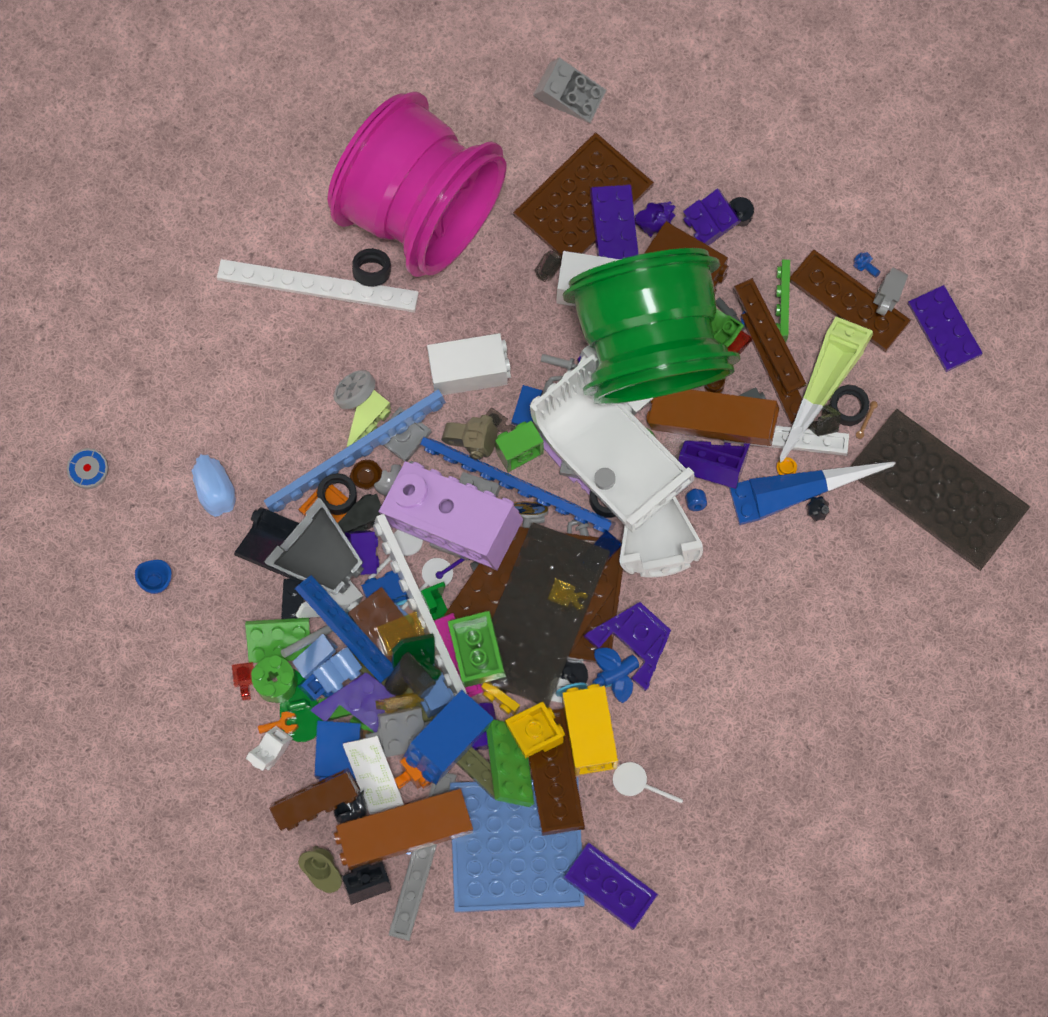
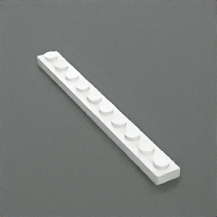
(317, 285)
(417, 603)

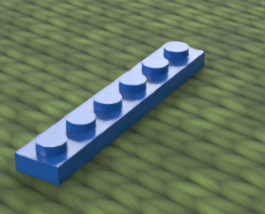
(345, 628)

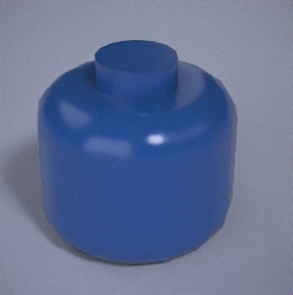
(696, 500)

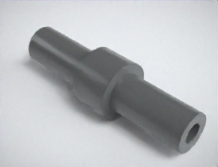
(726, 310)

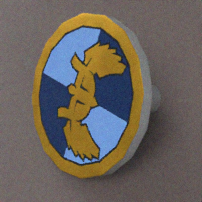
(531, 512)

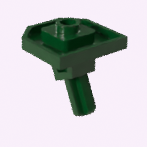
(422, 650)

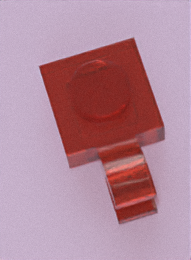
(243, 678)

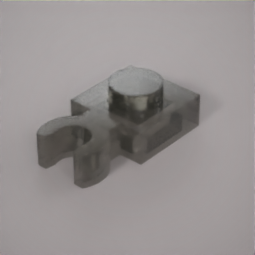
(500, 421)

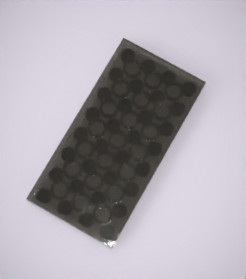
(940, 490)
(533, 631)

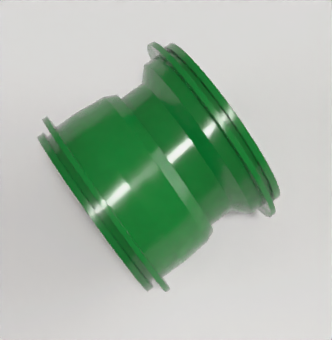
(651, 325)

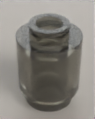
(548, 266)

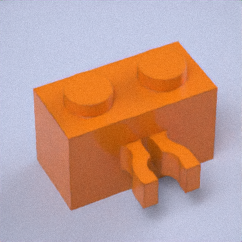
(410, 774)

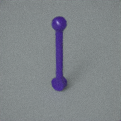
(439, 574)

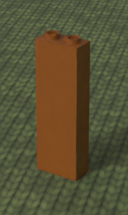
(715, 416)
(403, 829)

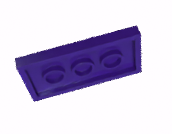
(614, 221)
(945, 328)
(610, 886)

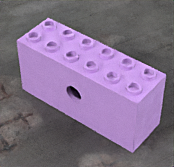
(451, 514)

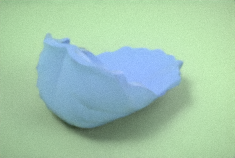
(213, 486)

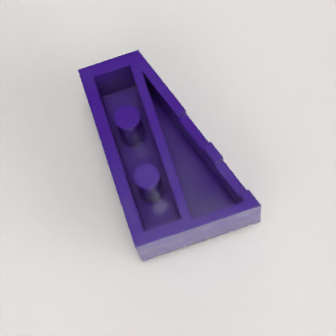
(715, 462)

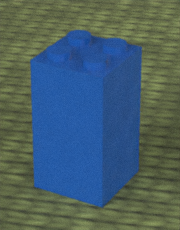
(448, 737)

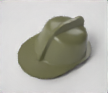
(320, 869)

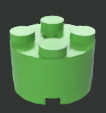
(272, 668)

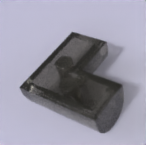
(409, 673)

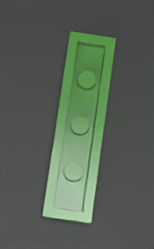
(783, 291)

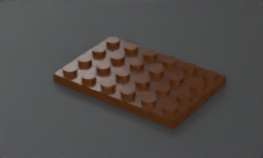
(562, 205)

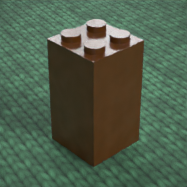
(674, 238)

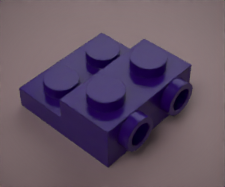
(711, 217)

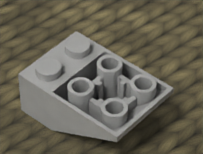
(569, 90)

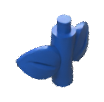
(615, 672)

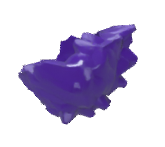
(654, 216)

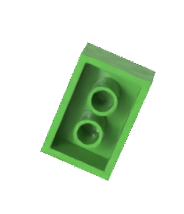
(476, 649)

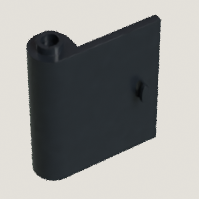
(265, 535)

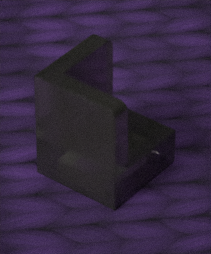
(827, 423)

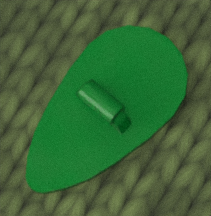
(306, 720)

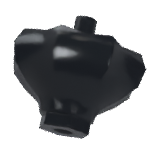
(818, 508)

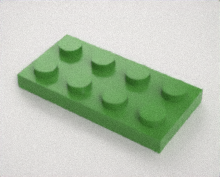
(508, 767)

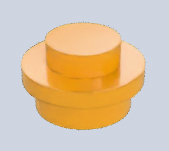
(787, 466)

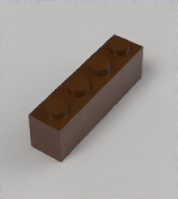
(314, 799)

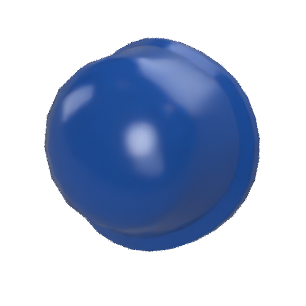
(153, 576)

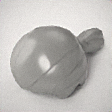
(387, 479)

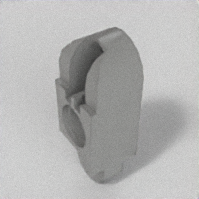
(890, 291)

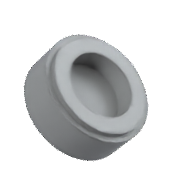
(605, 478)

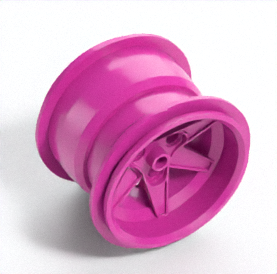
(416, 183)

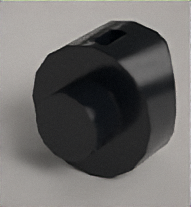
(744, 209)

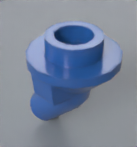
(862, 262)

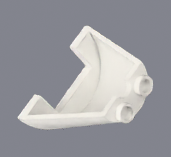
(661, 544)

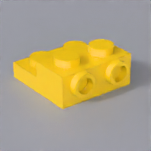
(535, 730)

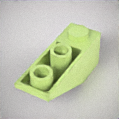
(368, 416)

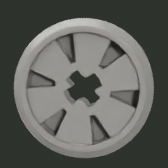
(354, 389)

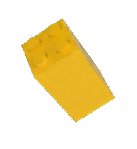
(590, 729)

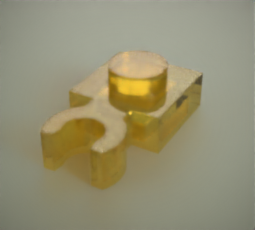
(563, 593)

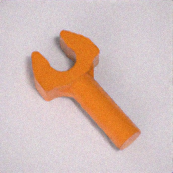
(282, 724)

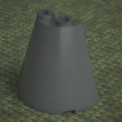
(318, 550)

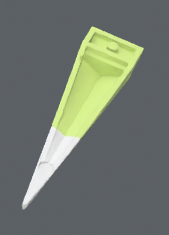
(838, 355)

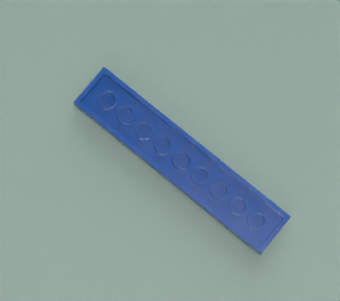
(524, 488)

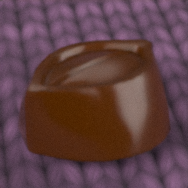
(366, 474)

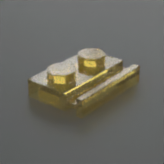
(399, 629)

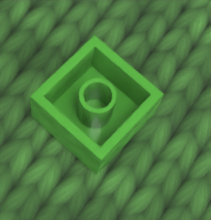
(519, 446)

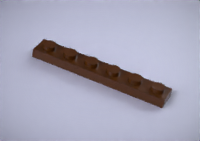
(769, 336)
(789, 402)

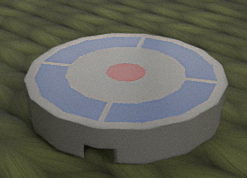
(87, 468)

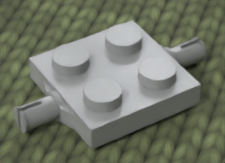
(398, 730)

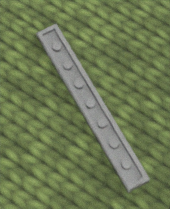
(416, 877)

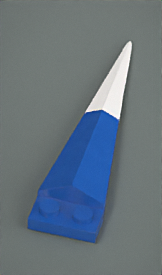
(769, 495)

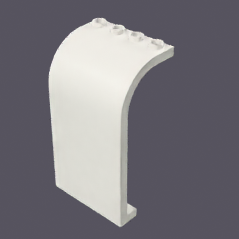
(609, 437)

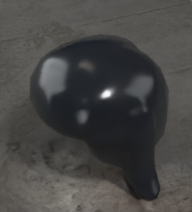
(351, 811)

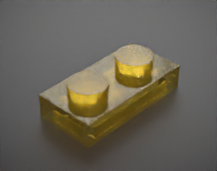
(392, 703)

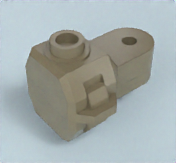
(476, 436)

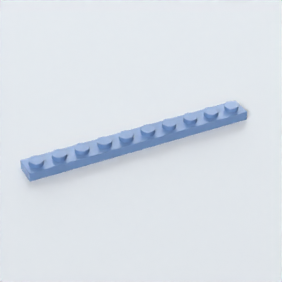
(358, 449)

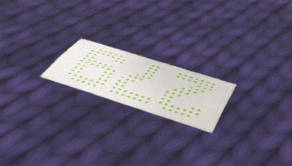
(373, 774)

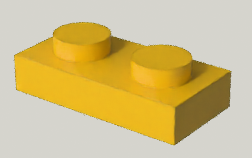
(507, 704)

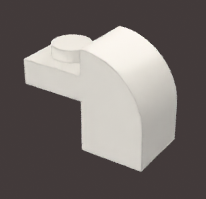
(270, 749)

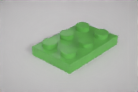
(269, 637)

